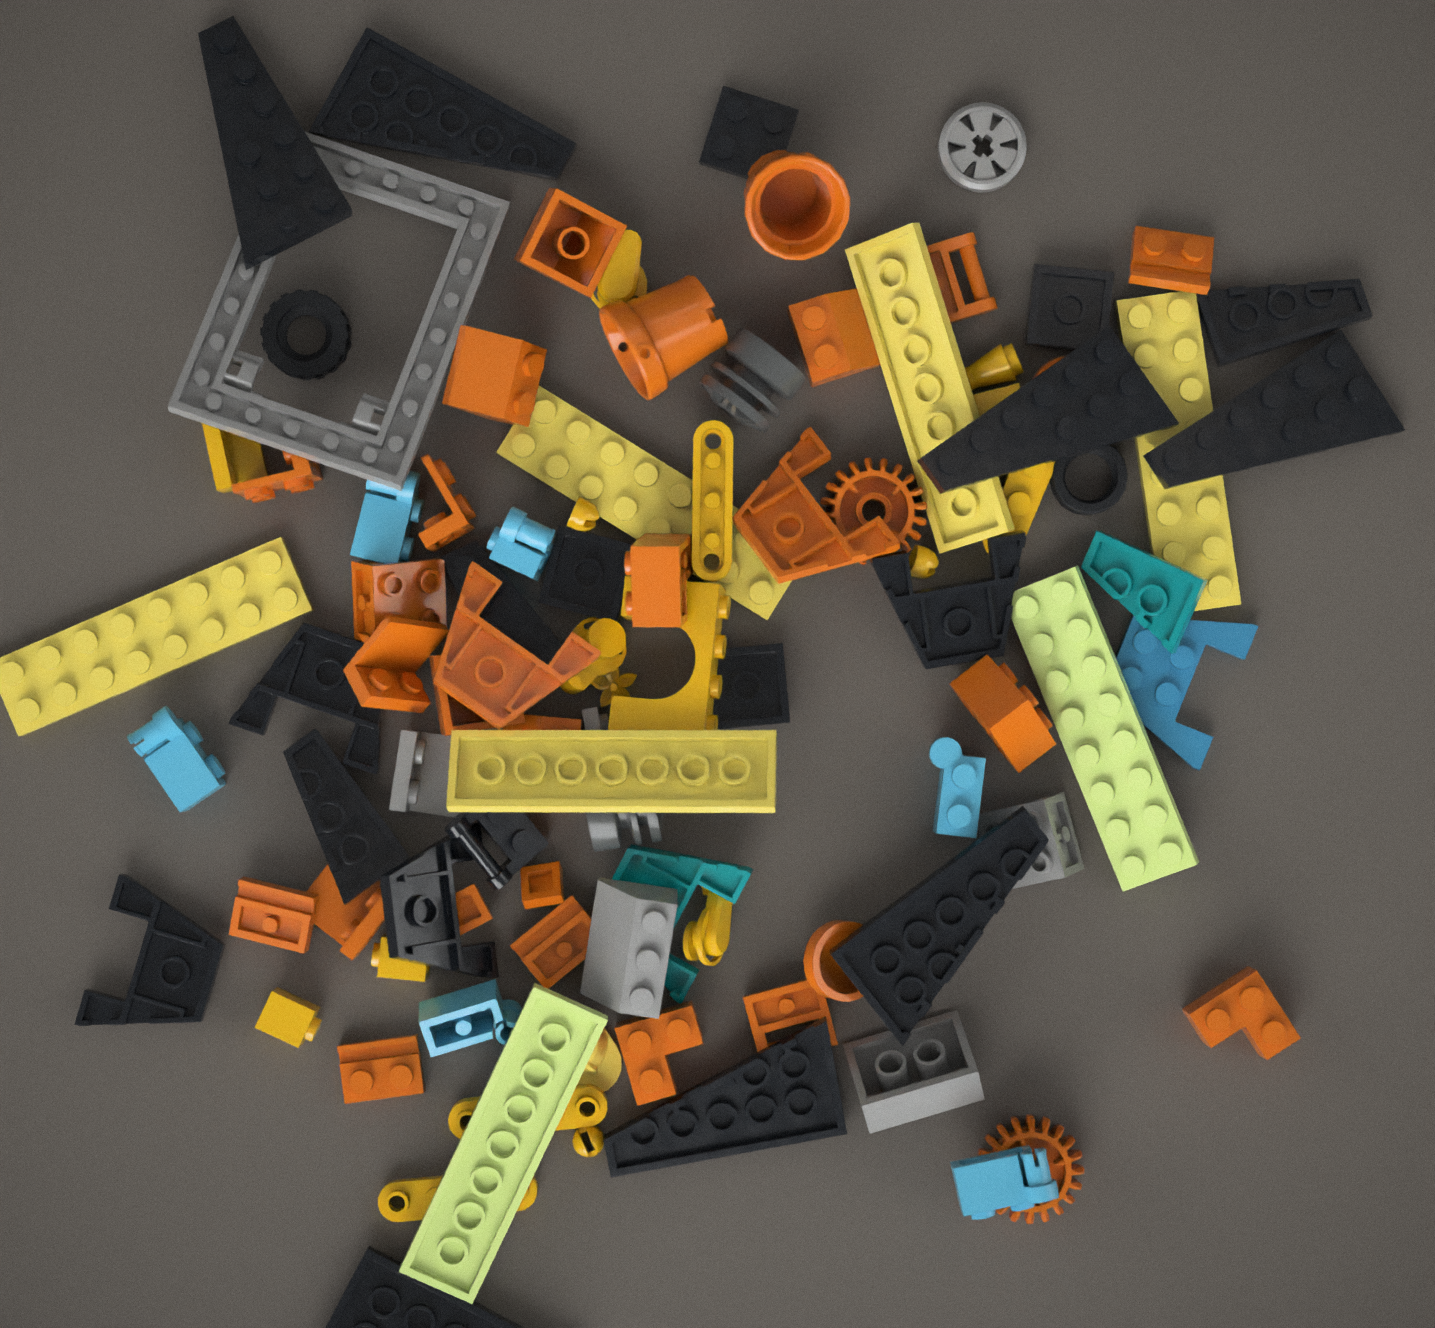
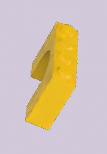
(694, 703)

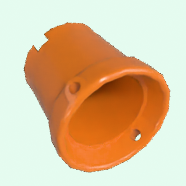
(795, 204)
(662, 333)

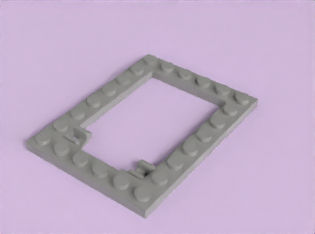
(363, 448)

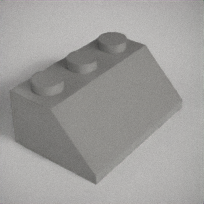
(629, 946)
(915, 1079)

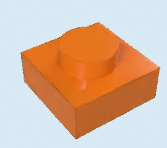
(542, 885)
(471, 908)

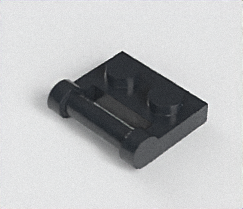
(509, 831)

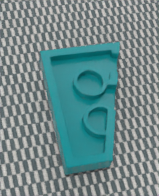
(1146, 585)

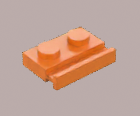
(1171, 260)
(273, 915)
(555, 942)
(381, 1069)

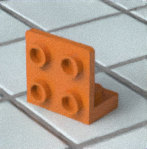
(296, 480)
(443, 528)
(397, 590)
(388, 661)
(351, 923)

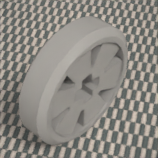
(980, 122)

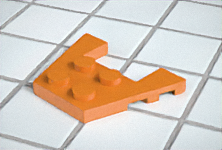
(793, 530)
(493, 671)

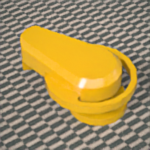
(623, 275)
(608, 638)
(711, 932)

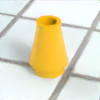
(994, 367)

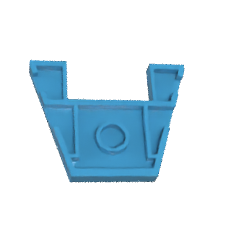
(1162, 679)

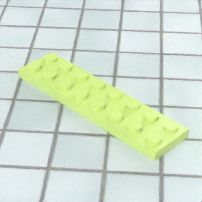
(1101, 729)
(503, 1143)

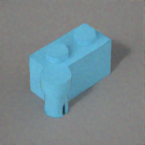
(387, 522)
(521, 544)
(178, 759)
(958, 789)
(467, 1018)
(1003, 1181)

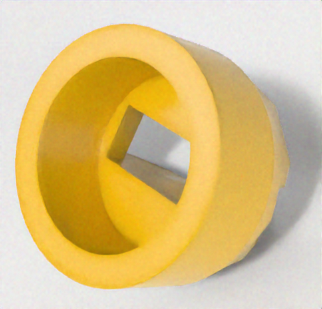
(583, 515)
(922, 562)
(596, 1138)

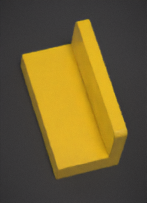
(233, 458)

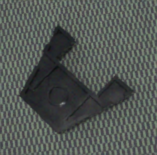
(957, 619)
(313, 675)
(424, 913)
(172, 969)

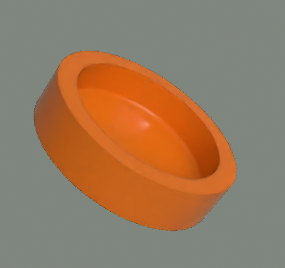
(821, 968)

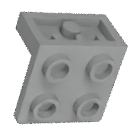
(421, 773)
(1061, 854)

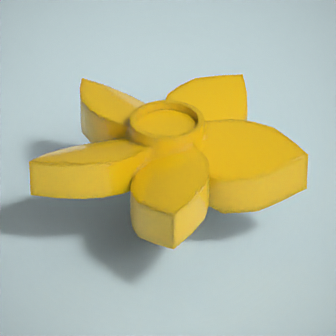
(613, 685)

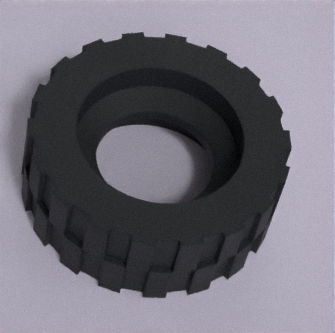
(302, 304)

